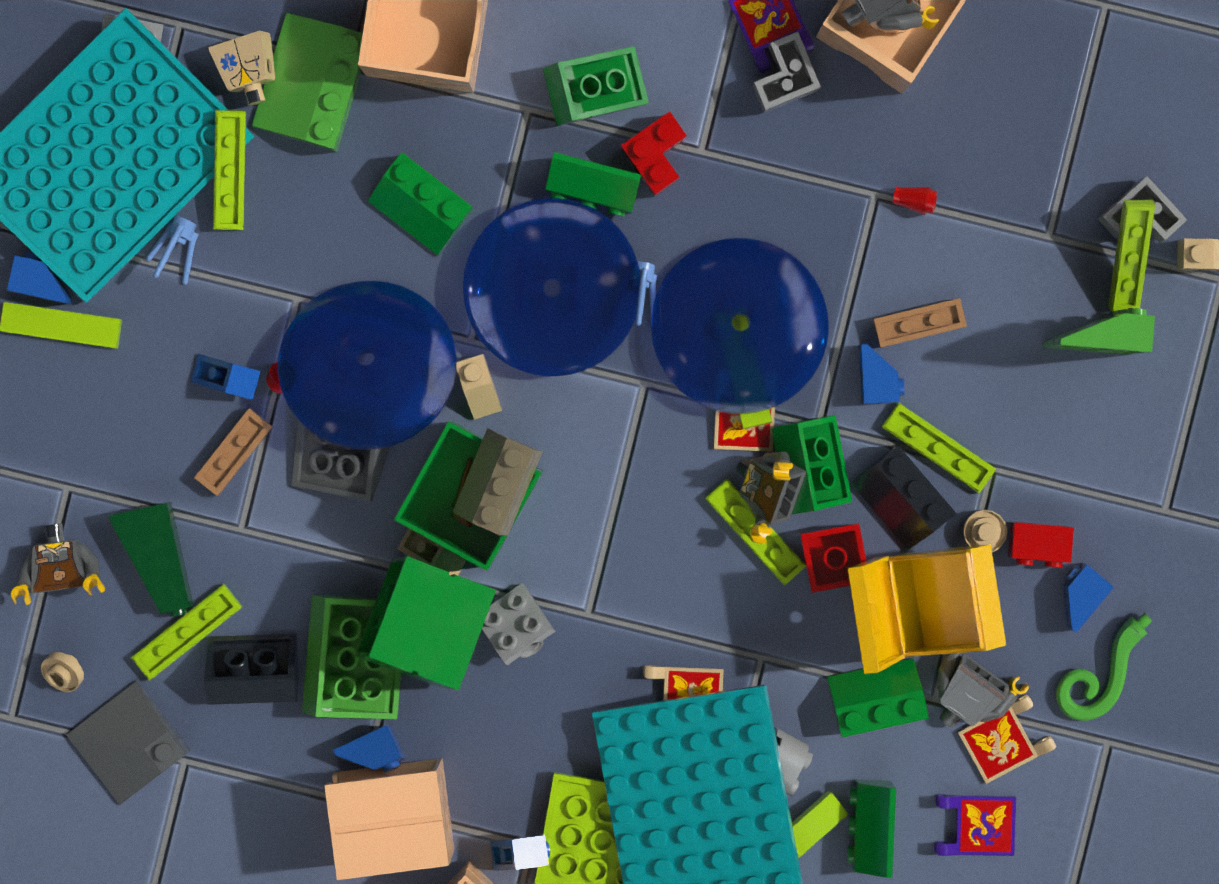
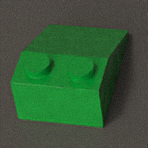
(595, 85)

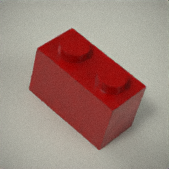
(1041, 543)

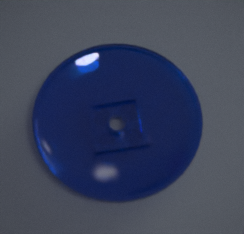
(545, 243)
(732, 367)
(372, 402)

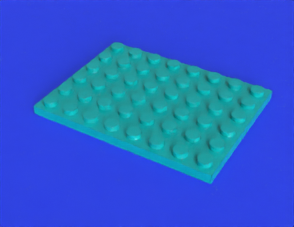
(106, 155)
(698, 790)

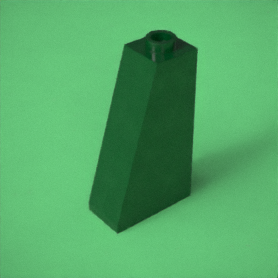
(156, 552)

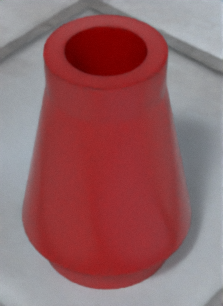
(916, 199)

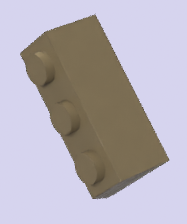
(497, 482)

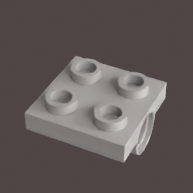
(516, 625)

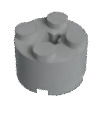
(793, 758)

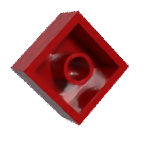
(831, 554)

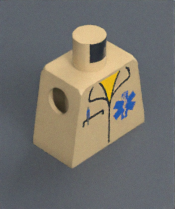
(246, 64)

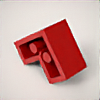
(648, 149)

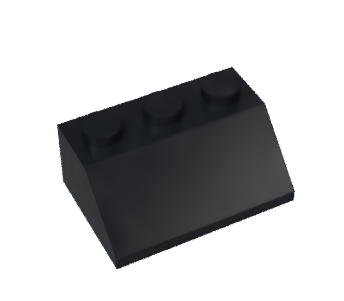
(903, 497)
(251, 669)

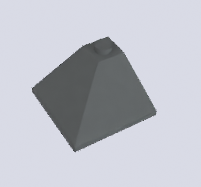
(335, 468)
(128, 742)

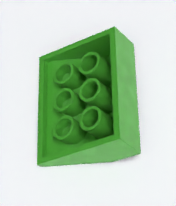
(312, 82)
(1124, 332)
(336, 679)

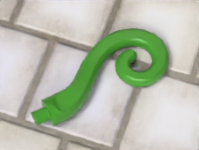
(1124, 641)

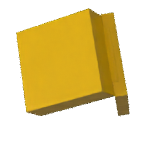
(926, 605)

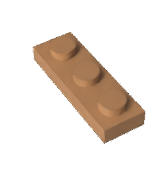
(919, 322)
(233, 452)

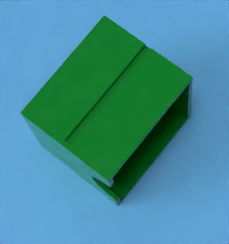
(430, 499)
(425, 623)

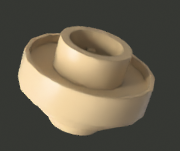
(985, 528)
(62, 671)

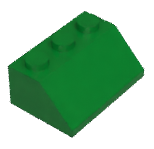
(593, 184)
(420, 203)
(817, 450)
(877, 699)
(872, 827)

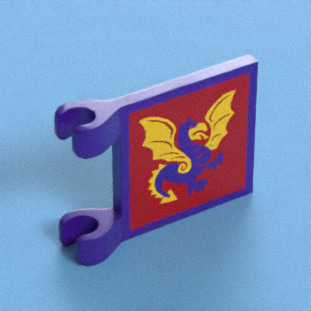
(767, 22)
(982, 825)

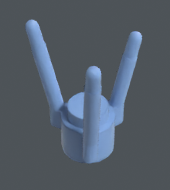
(177, 231)
(647, 281)

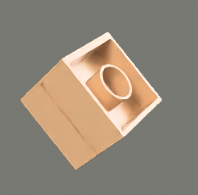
(424, 41)
(890, 54)
(389, 819)

